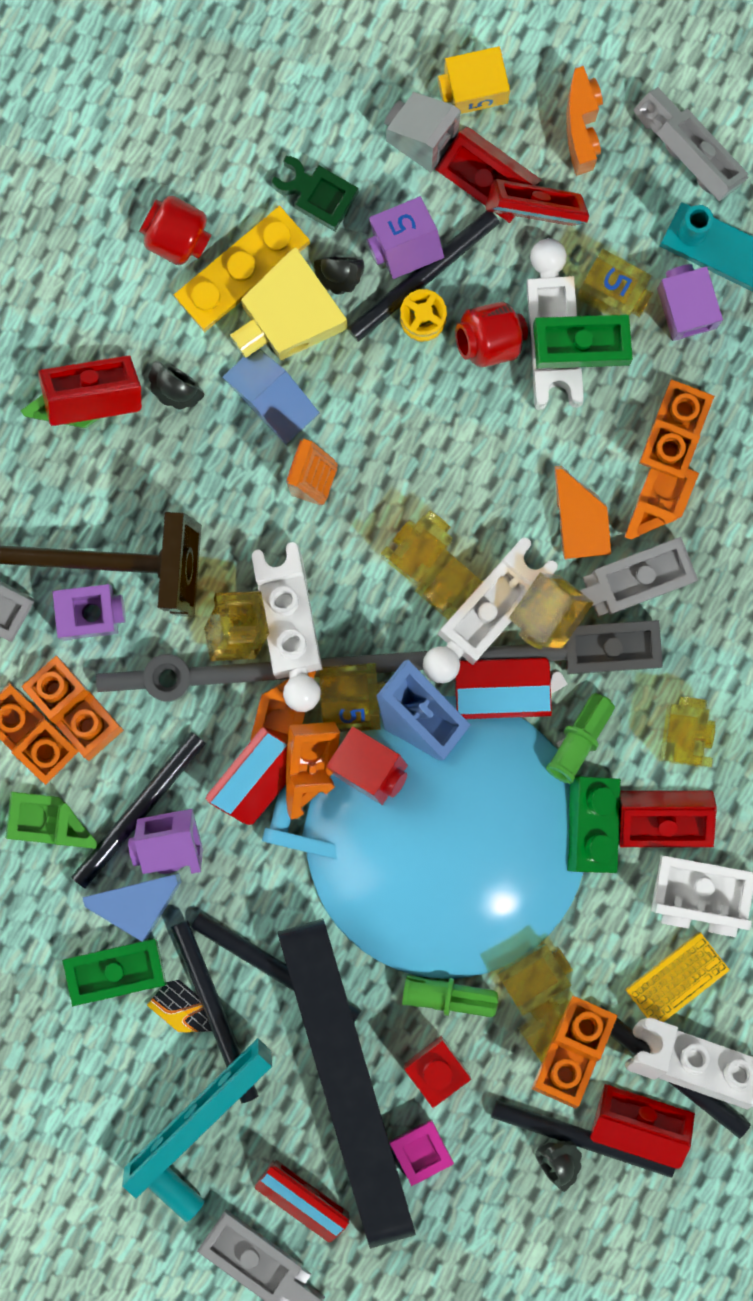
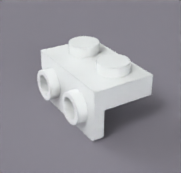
(703, 893)

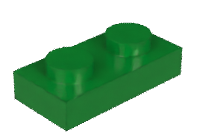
(582, 341)
(594, 825)
(114, 972)

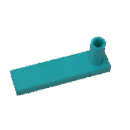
(711, 244)
(151, 1165)

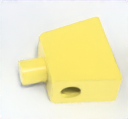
(288, 310)

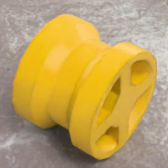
(426, 307)

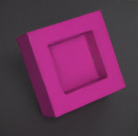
(421, 1152)

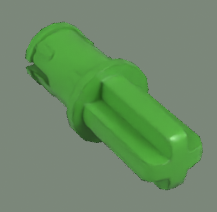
(581, 738)
(449, 997)

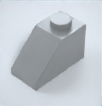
(422, 128)

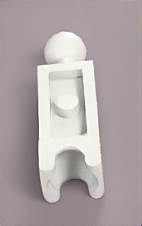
(552, 298)
(483, 615)
(290, 626)
(693, 1063)

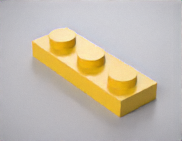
(240, 268)

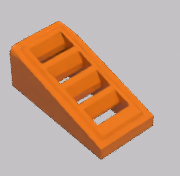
(311, 473)

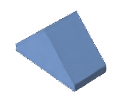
(271, 395)
(420, 713)
(135, 906)

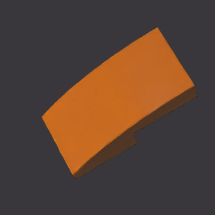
(581, 110)
(676, 429)
(72, 708)
(32, 736)
(574, 1052)

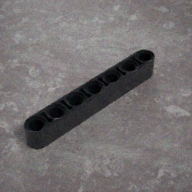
(346, 1083)

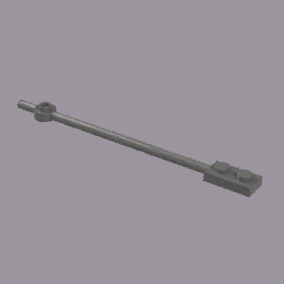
(587, 651)

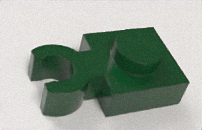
(321, 196)

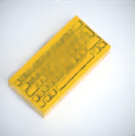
(677, 979)

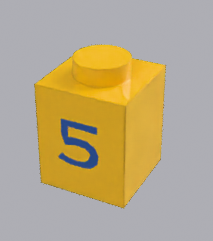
(475, 80)

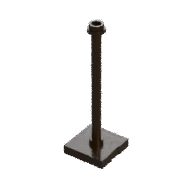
(175, 564)

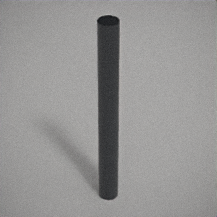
(423, 275)
(138, 809)
(248, 952)
(209, 998)
(715, 1108)
(567, 1132)

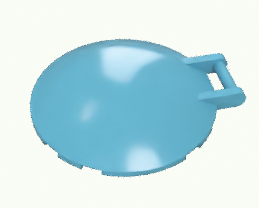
(453, 866)

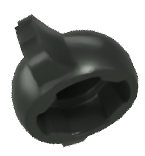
(339, 273)
(174, 386)
(564, 1160)

